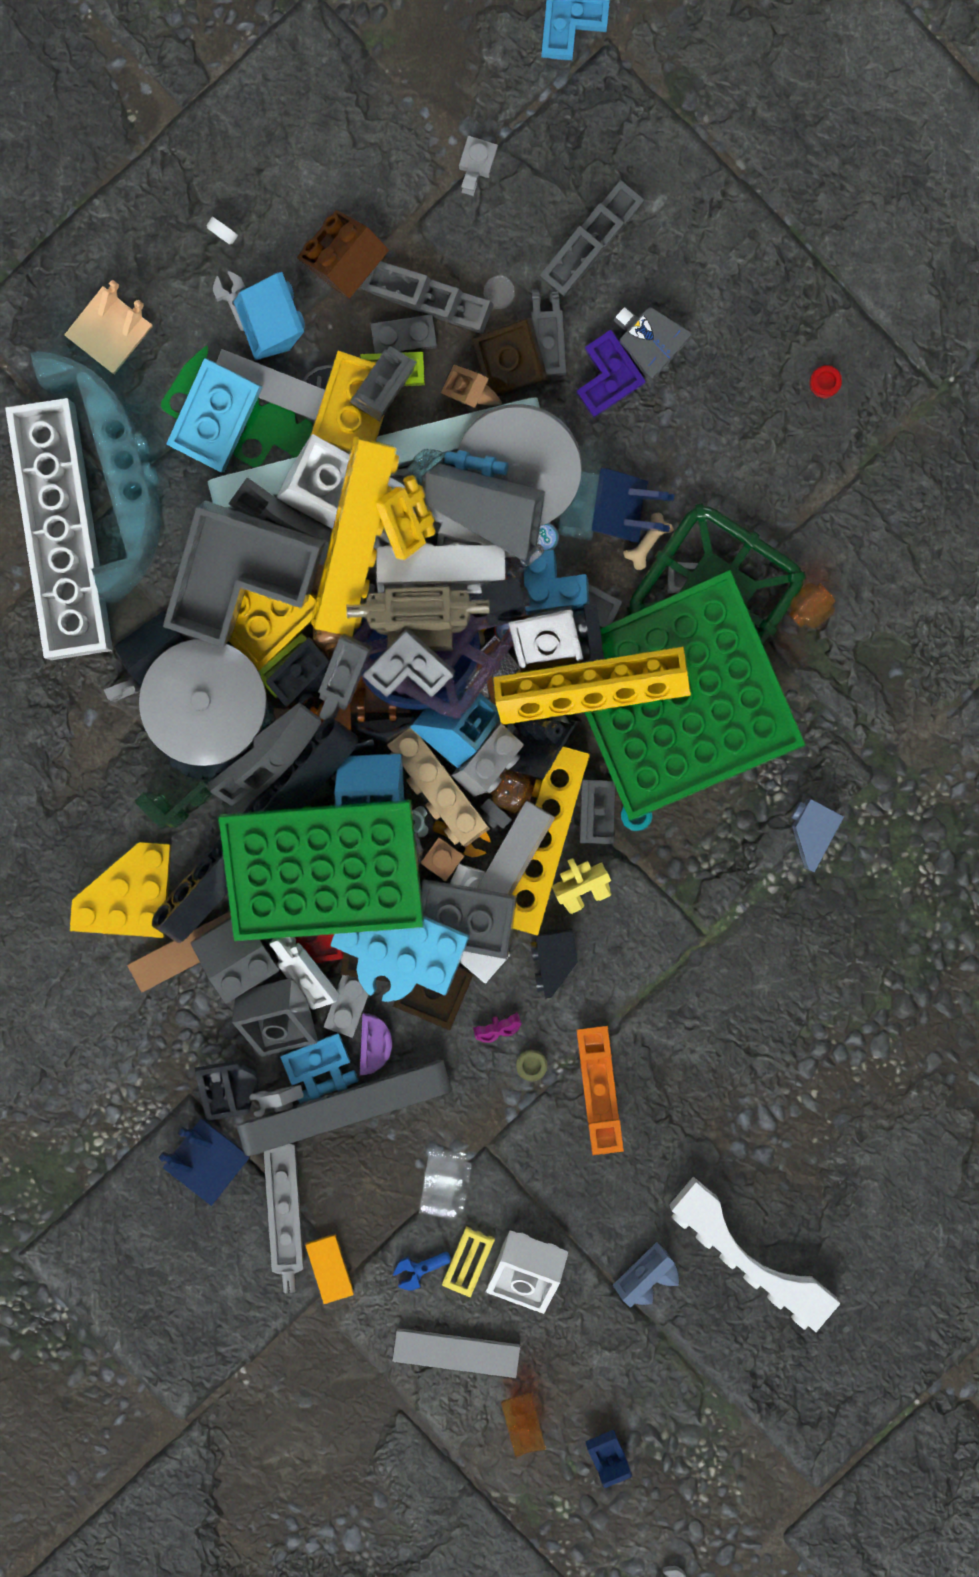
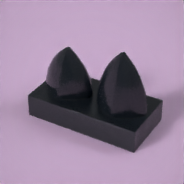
(589, 628)

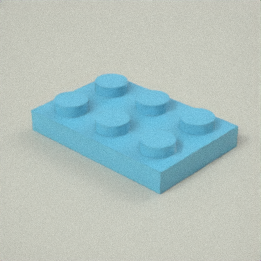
(214, 415)

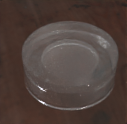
(499, 291)

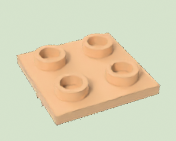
(109, 328)

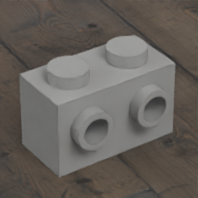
(483, 768)

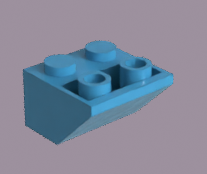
(269, 316)
(458, 737)
(369, 779)

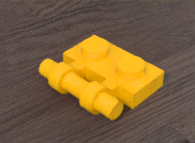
(400, 521)

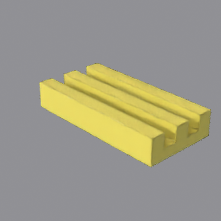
(477, 1236)

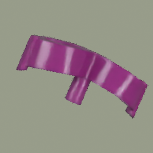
(493, 1031)

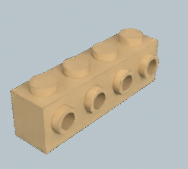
(443, 794)

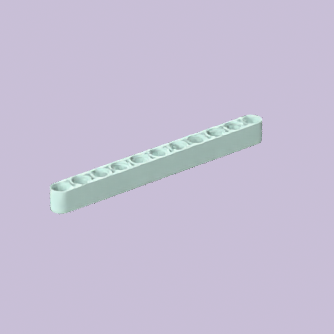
(439, 435)

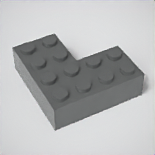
(232, 555)

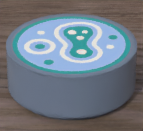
(549, 537)

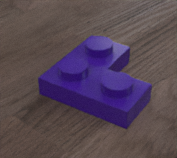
(617, 377)

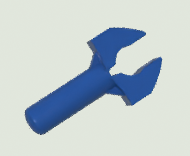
(419, 1269)

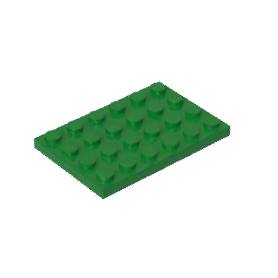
(322, 870)

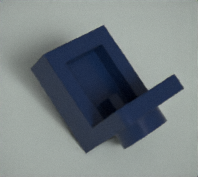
(609, 1458)

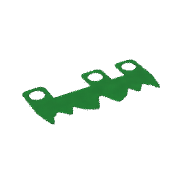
(266, 423)

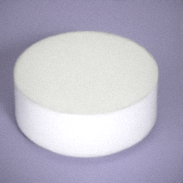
(221, 230)

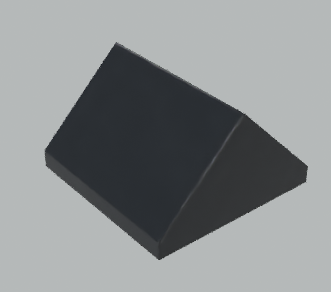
(145, 645)

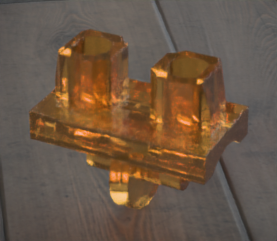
(523, 1424)

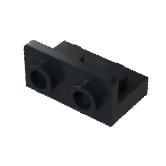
(300, 675)

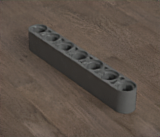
(344, 1107)

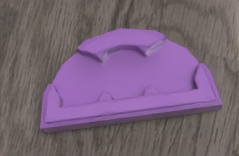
(375, 1044)

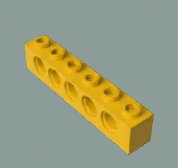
(591, 686)
(573, 763)

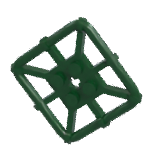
(712, 566)

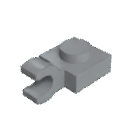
(477, 161)
(279, 1099)

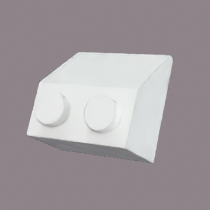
(527, 1271)

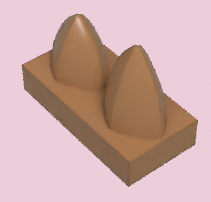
(469, 388)

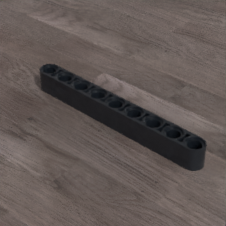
(292, 790)

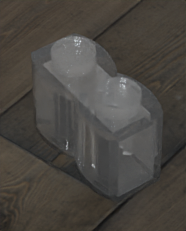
(443, 1184)

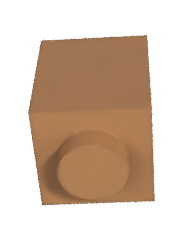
(442, 858)

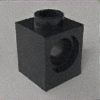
(505, 600)

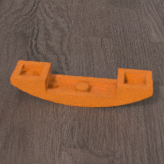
(599, 1090)

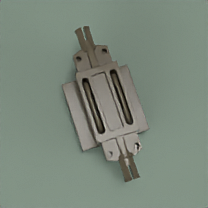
(426, 611)

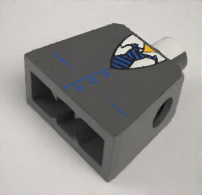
(651, 340)

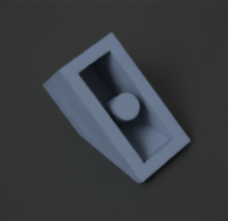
(813, 831)

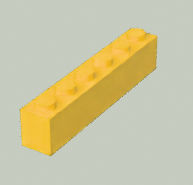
(354, 535)

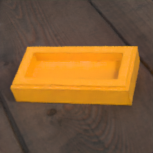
(329, 1268)

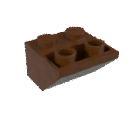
(343, 253)

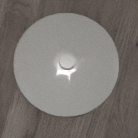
(537, 451)
(202, 702)

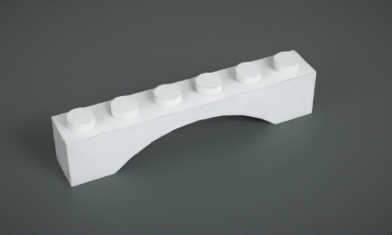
(800, 1294)

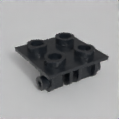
(541, 746)

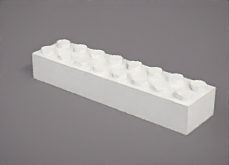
(58, 528)

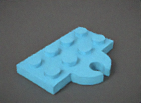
(406, 957)

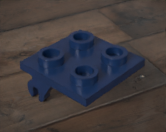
(620, 506)
(205, 1161)

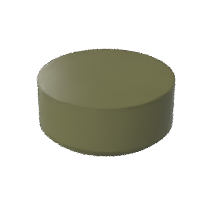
(531, 1065)

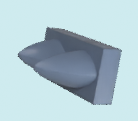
(651, 1268)

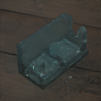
(578, 517)

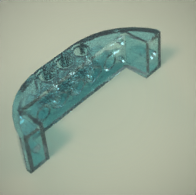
(136, 518)

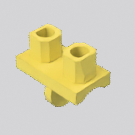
(581, 880)

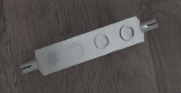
(284, 1213)

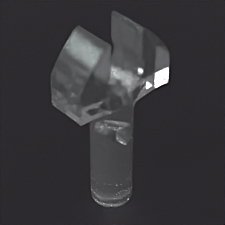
(515, 567)

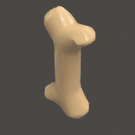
(639, 554)

